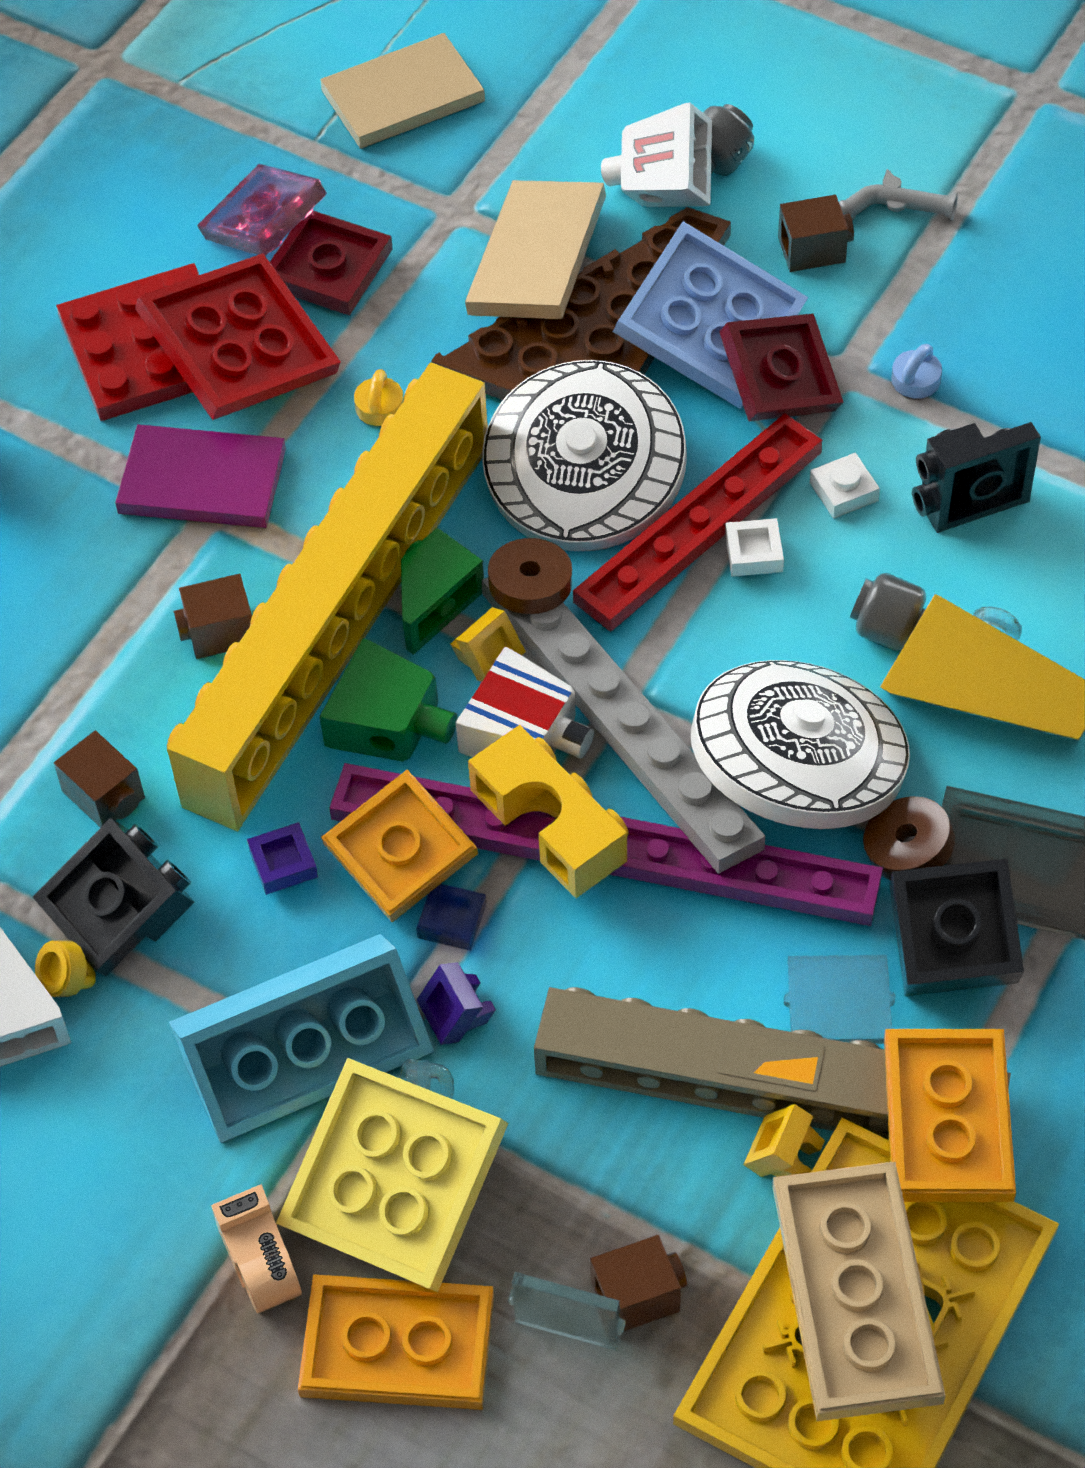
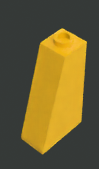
(985, 673)

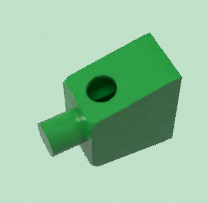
(384, 706)

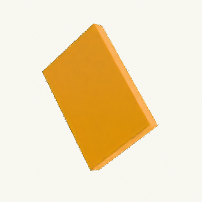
(949, 1114)
(396, 1342)

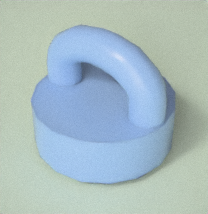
(917, 372)

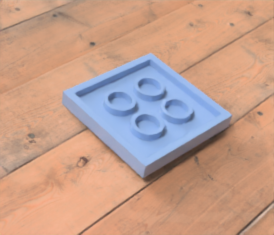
(691, 298)

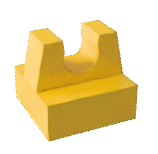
(485, 640)
(779, 1142)

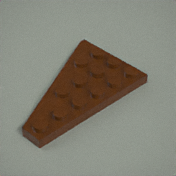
(521, 347)

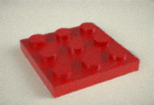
(237, 335)
(117, 350)

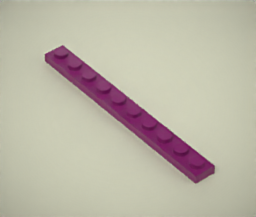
(654, 854)

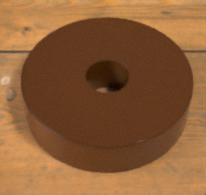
(530, 594)
(907, 818)

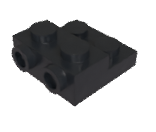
(975, 475)
(114, 895)

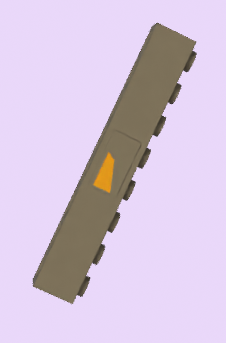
(710, 1060)

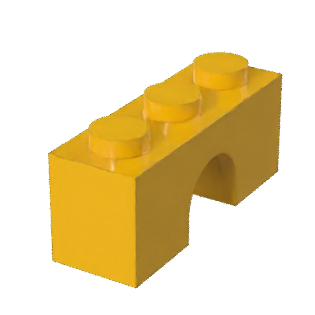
(524, 777)

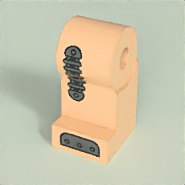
(256, 1249)

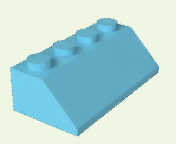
(292, 1035)

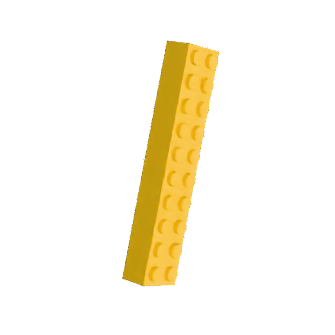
(327, 598)

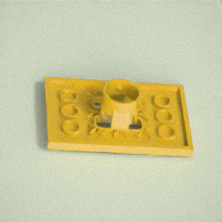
(755, 1380)

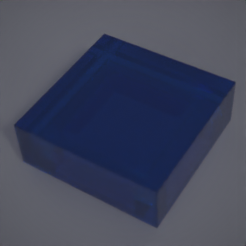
(451, 916)

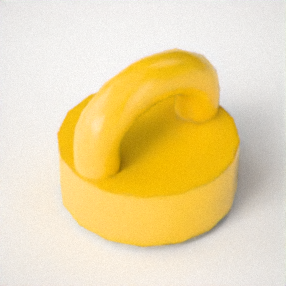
(377, 398)
(63, 968)

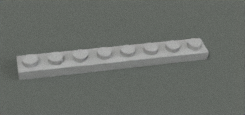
(638, 735)

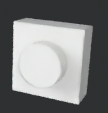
(844, 485)
(754, 547)

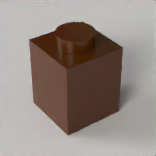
(814, 232)
(213, 615)
(99, 779)
(642, 1280)

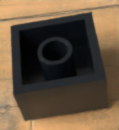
(956, 927)

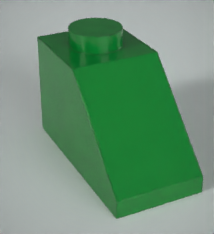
(437, 585)

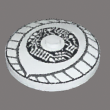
(585, 455)
(799, 744)

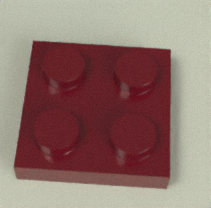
(331, 261)
(781, 367)

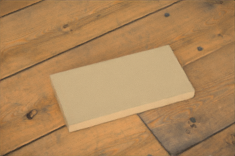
(536, 249)
(857, 1292)

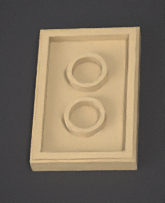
(402, 90)

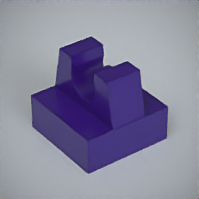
(452, 1003)

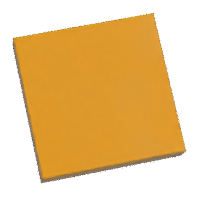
(399, 845)

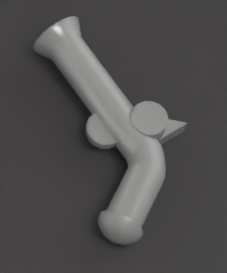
(899, 198)

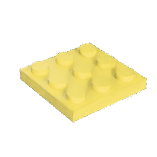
(392, 1174)

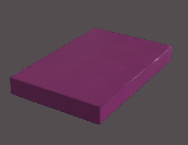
(201, 476)

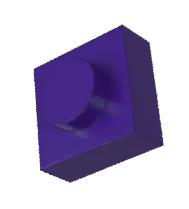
(282, 858)

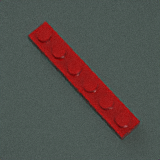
(696, 522)

